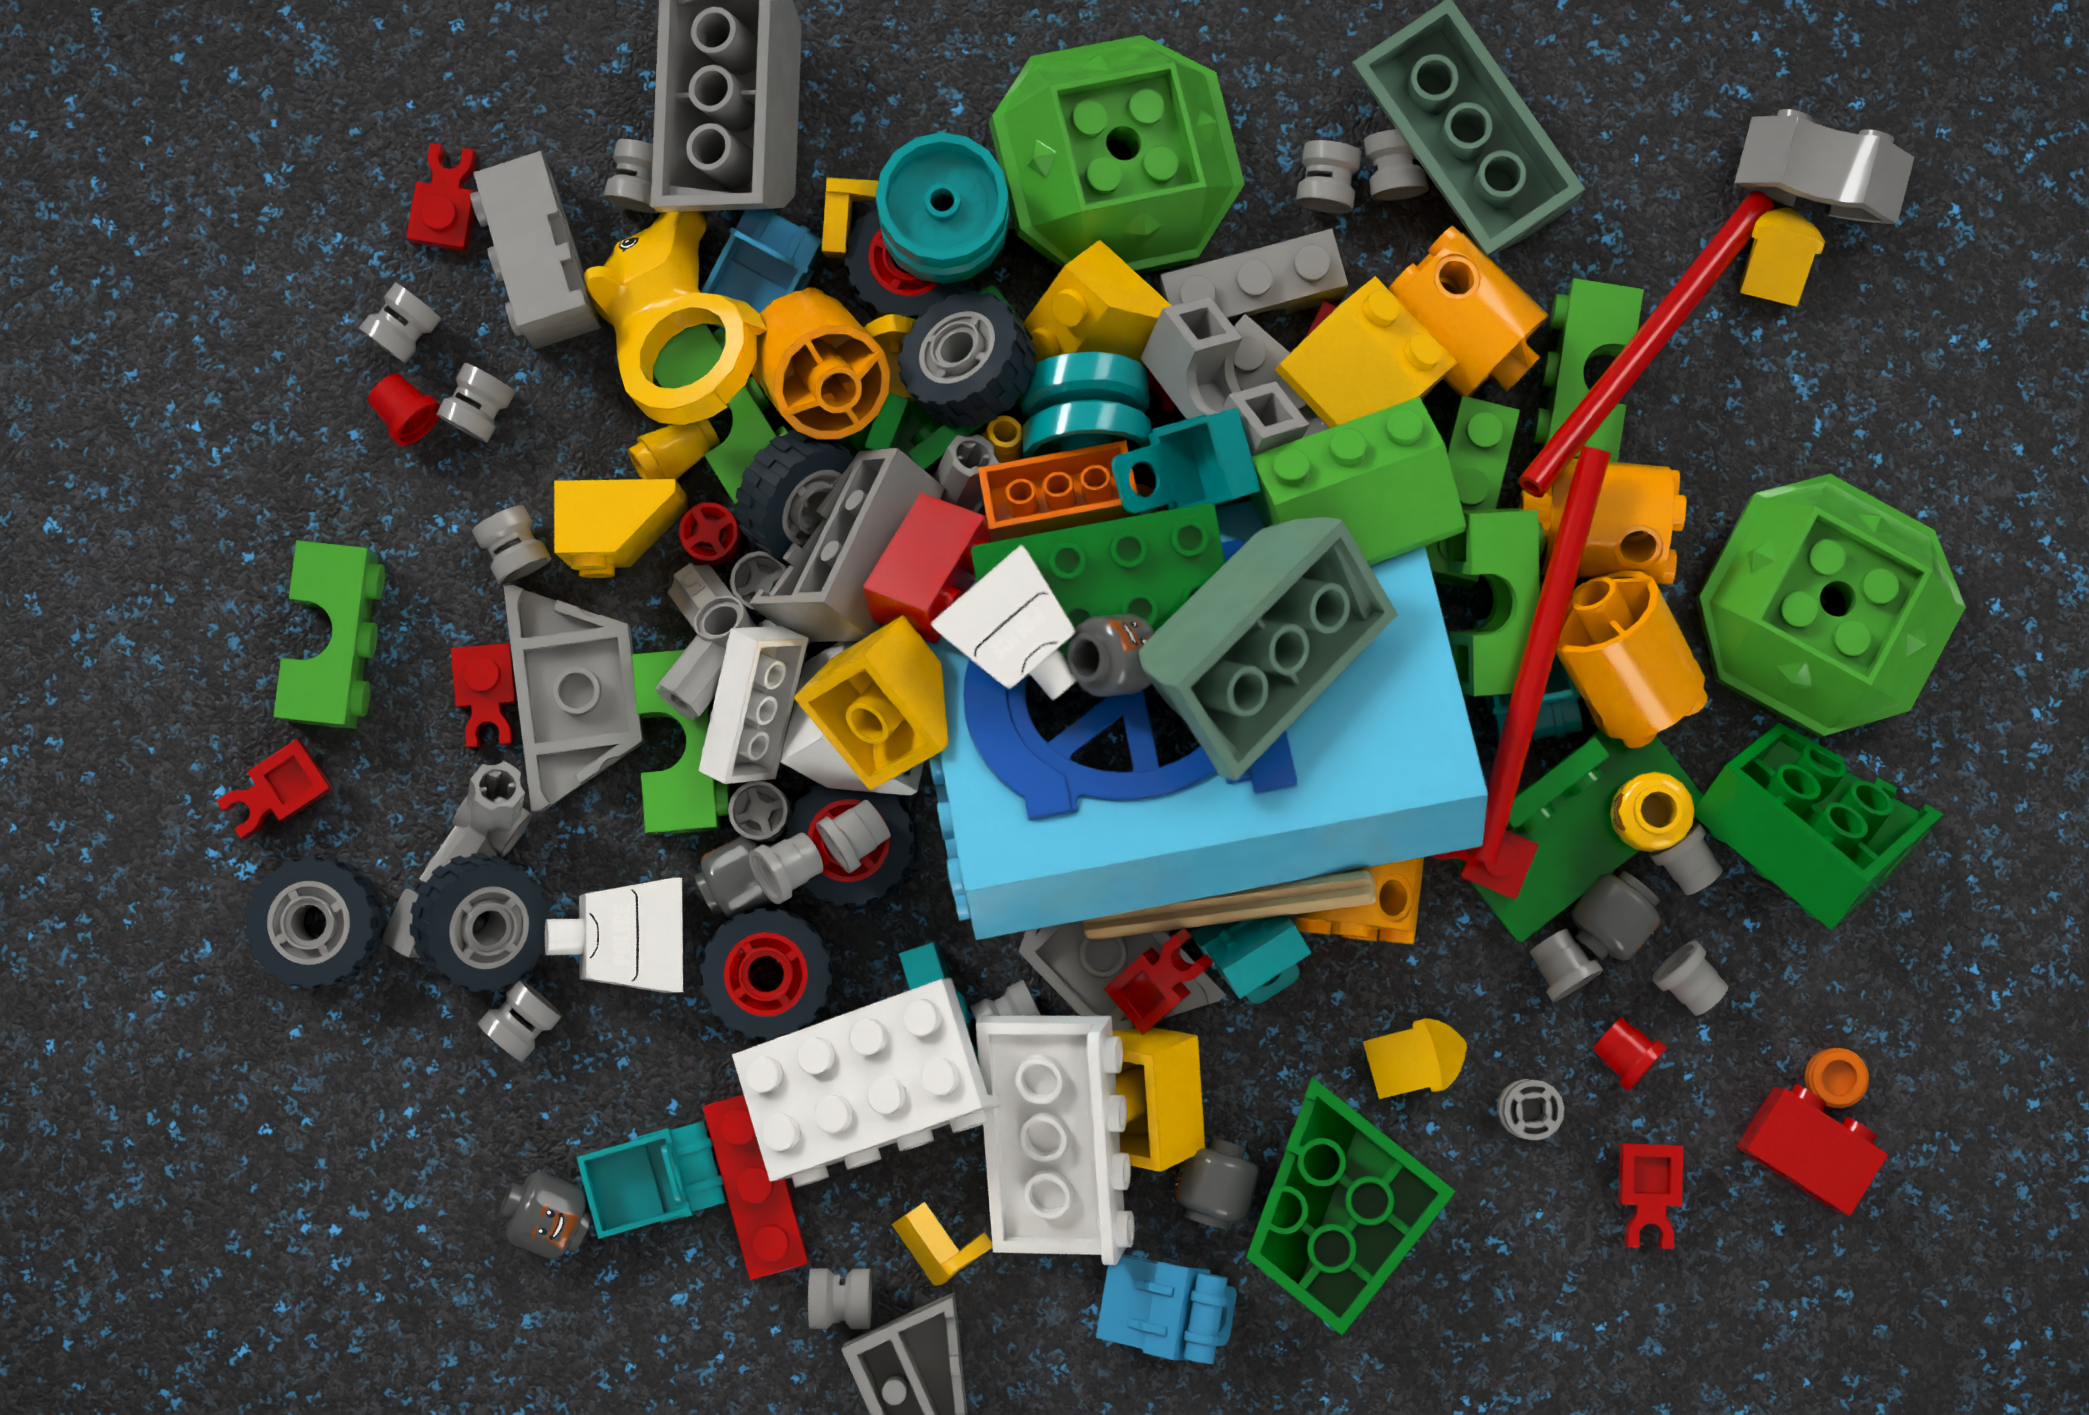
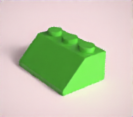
(1375, 473)

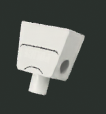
(1012, 626)
(626, 936)

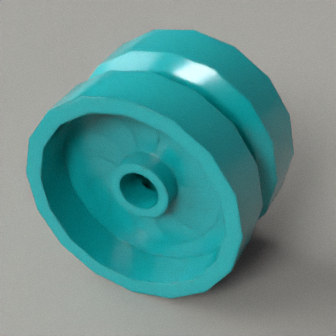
(911, 200)
(1085, 403)

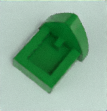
(886, 428)

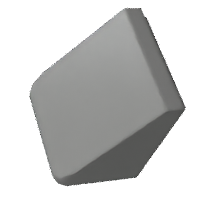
(398, 931)

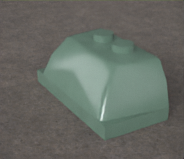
(1266, 637)

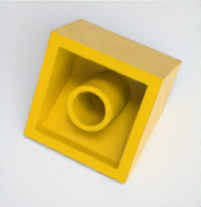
(1095, 308)
(1365, 358)
(612, 521)
(881, 703)
(1161, 1096)

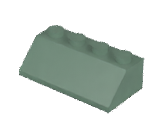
(1469, 129)

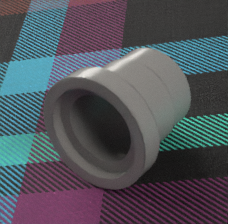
(853, 834)
(1690, 861)
(785, 866)
(1564, 964)
(1691, 978)

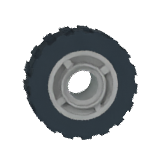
(967, 359)
(786, 489)
(452, 903)
(278, 915)

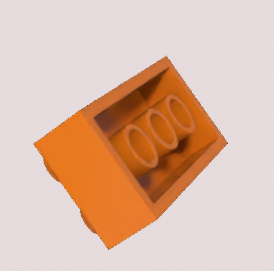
(1053, 491)

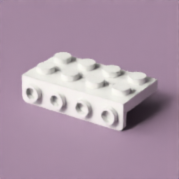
(863, 1084)
(1055, 1136)

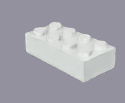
(753, 704)

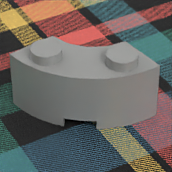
(1854, 173)

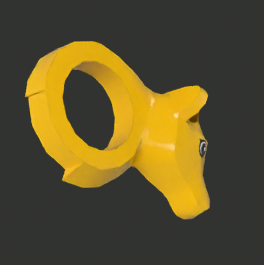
(654, 294)

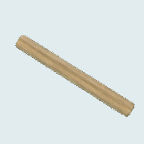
(1263, 902)

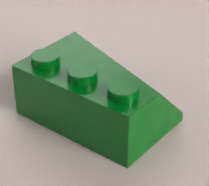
(1811, 822)
(1342, 1210)

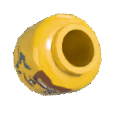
(1652, 811)

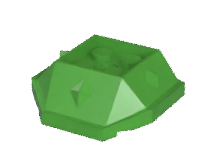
(1070, 187)
(1779, 642)

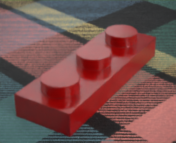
(759, 1208)

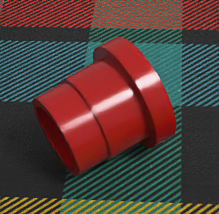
(403, 409)
(1628, 1052)

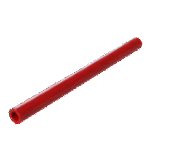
(1644, 346)
(1541, 648)

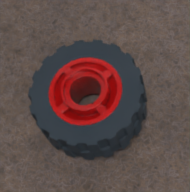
(883, 287)
(879, 870)
(759, 1011)

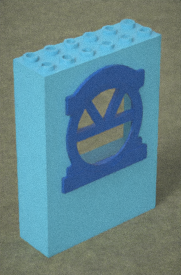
(1356, 782)

